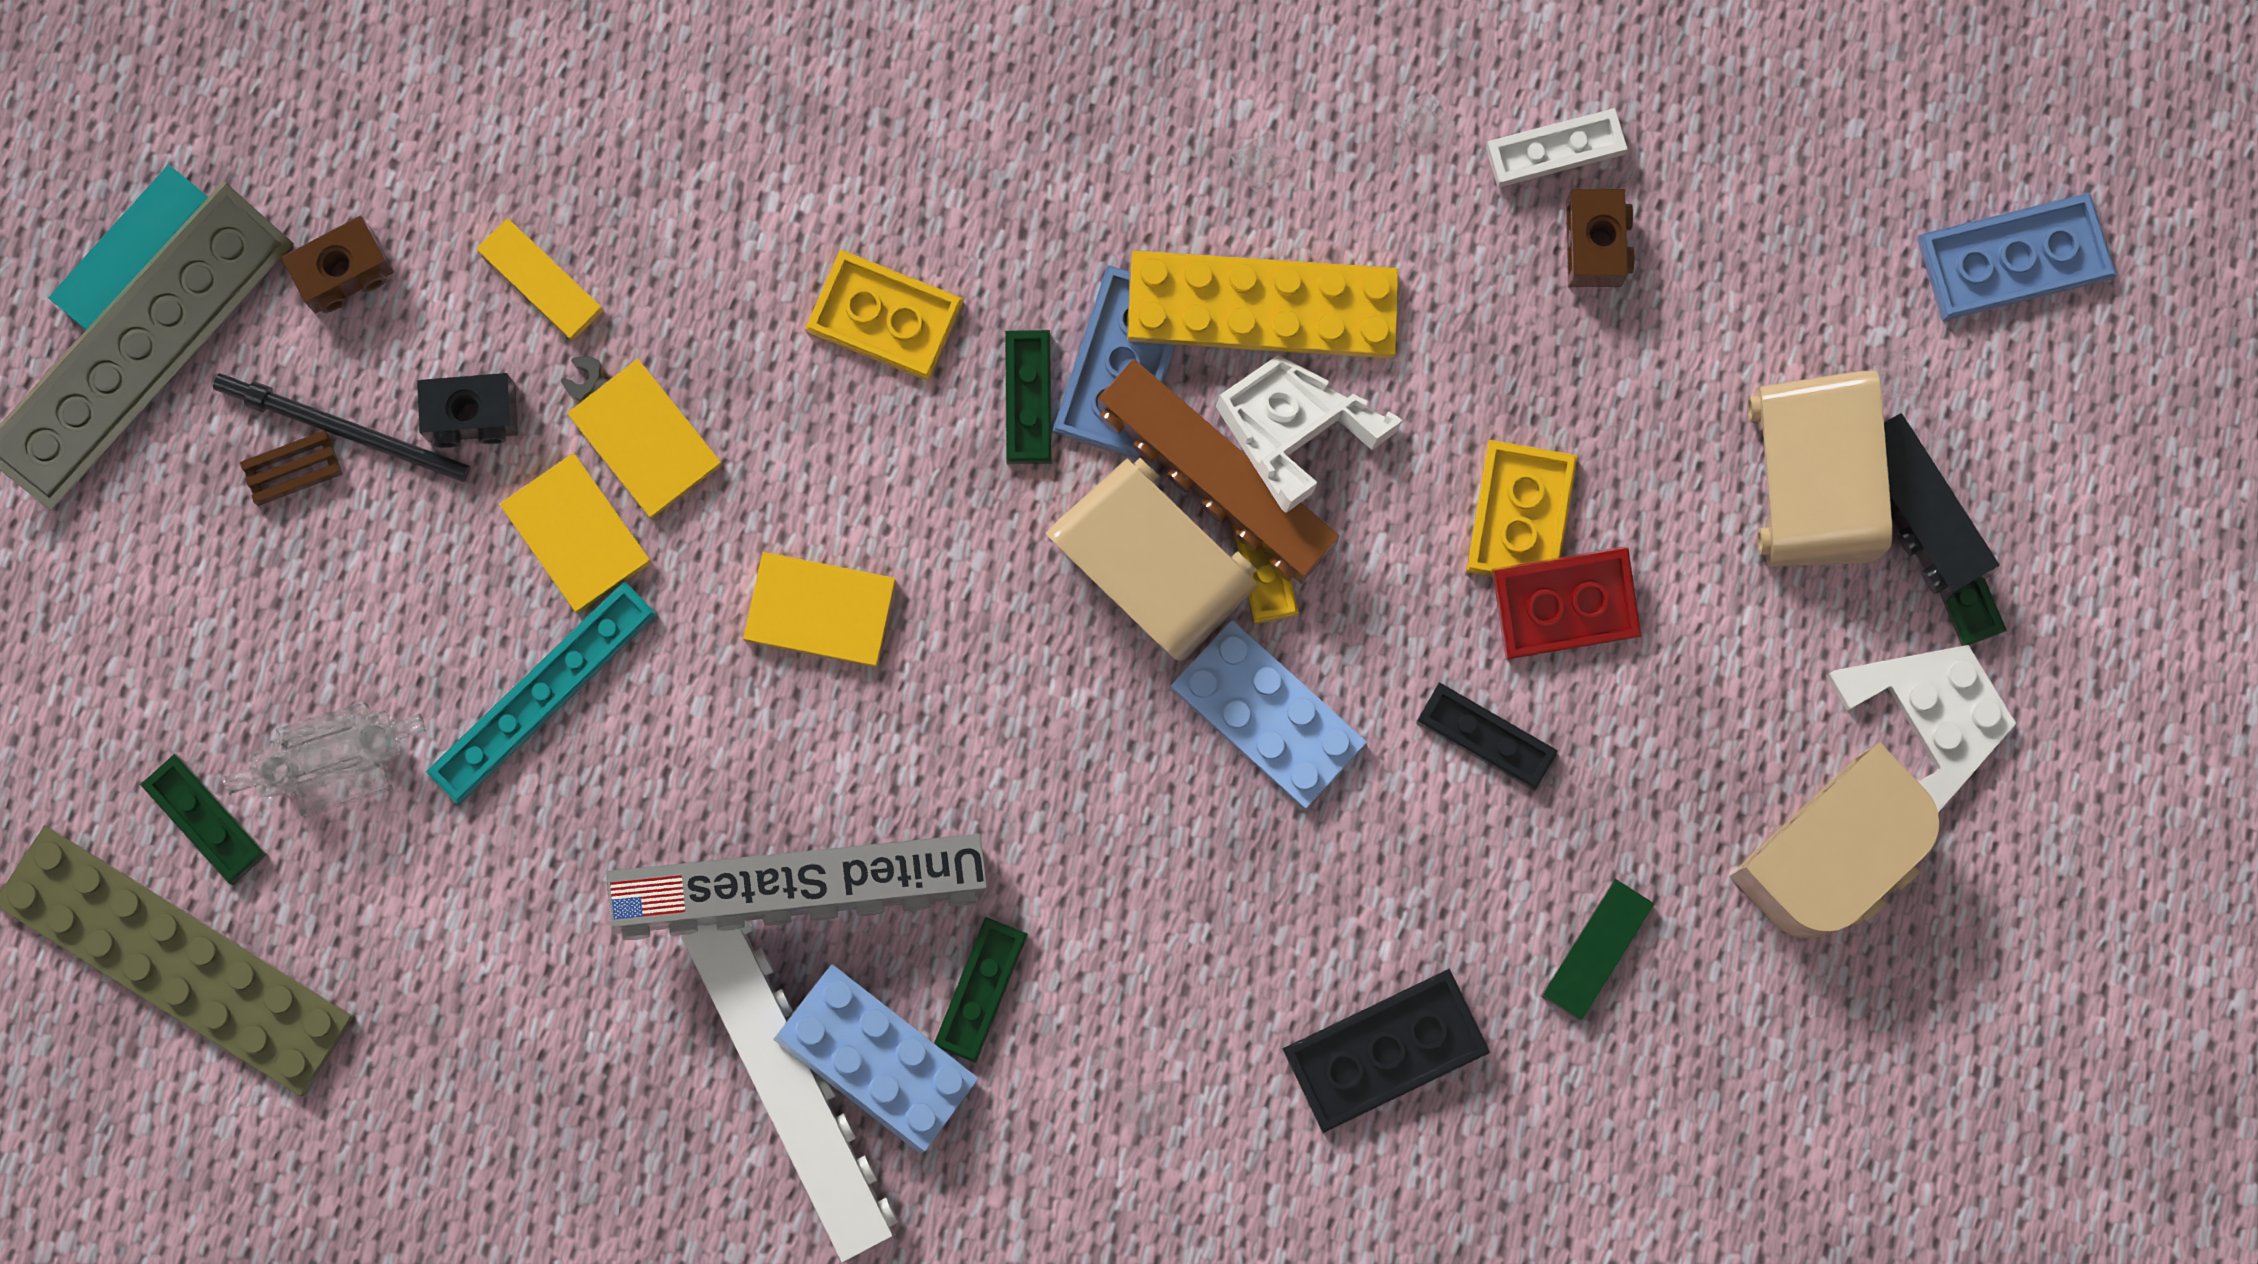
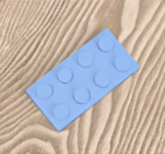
(1268, 714)
(875, 1059)

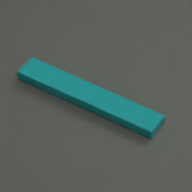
(541, 693)

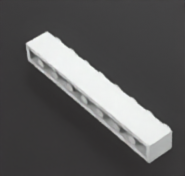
(792, 1091)

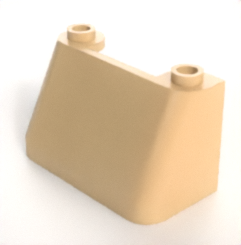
(1824, 470)
(1153, 559)

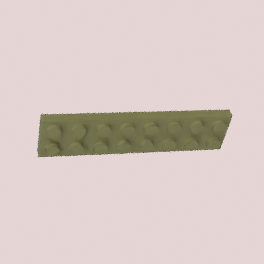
(137, 344)
(174, 960)

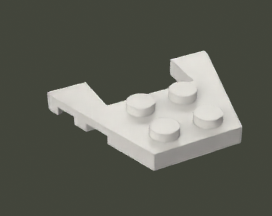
(1285, 408)
(1946, 705)

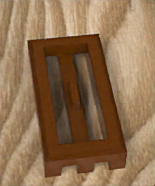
(255, 480)

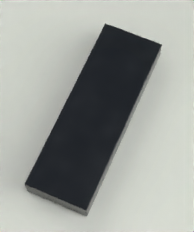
(1487, 736)

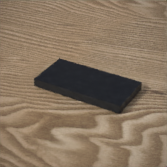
(1386, 1050)

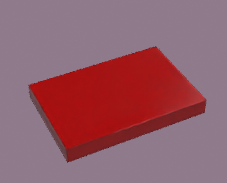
(1566, 602)

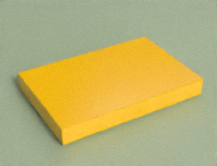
(884, 315)
(644, 438)
(1520, 506)
(575, 533)
(819, 609)

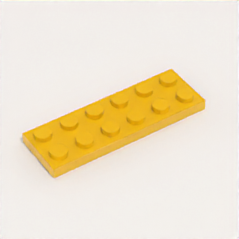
(1262, 304)

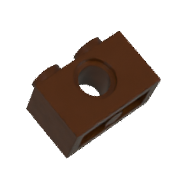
(1598, 211)
(313, 263)

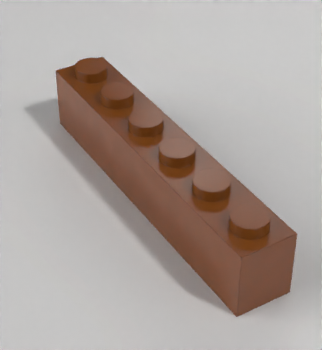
(1215, 470)

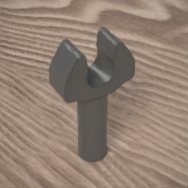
(596, 380)

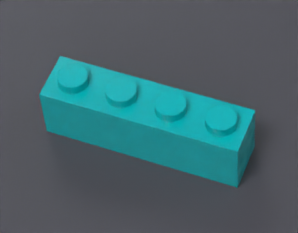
(127, 246)

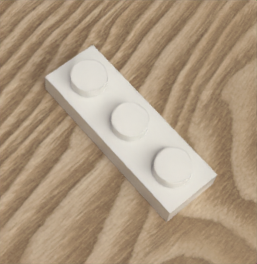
(1556, 147)

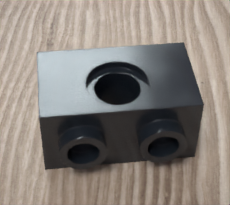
(444, 398)

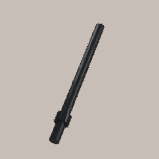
(261, 397)

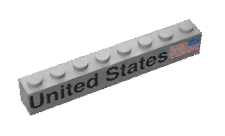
(795, 884)

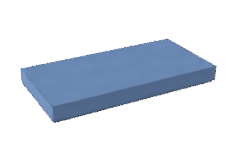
(2016, 256)
(1099, 361)

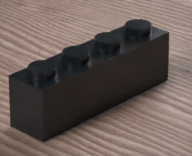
(1931, 517)

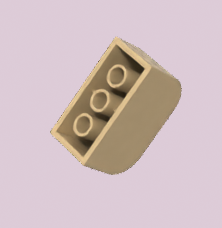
(1843, 849)

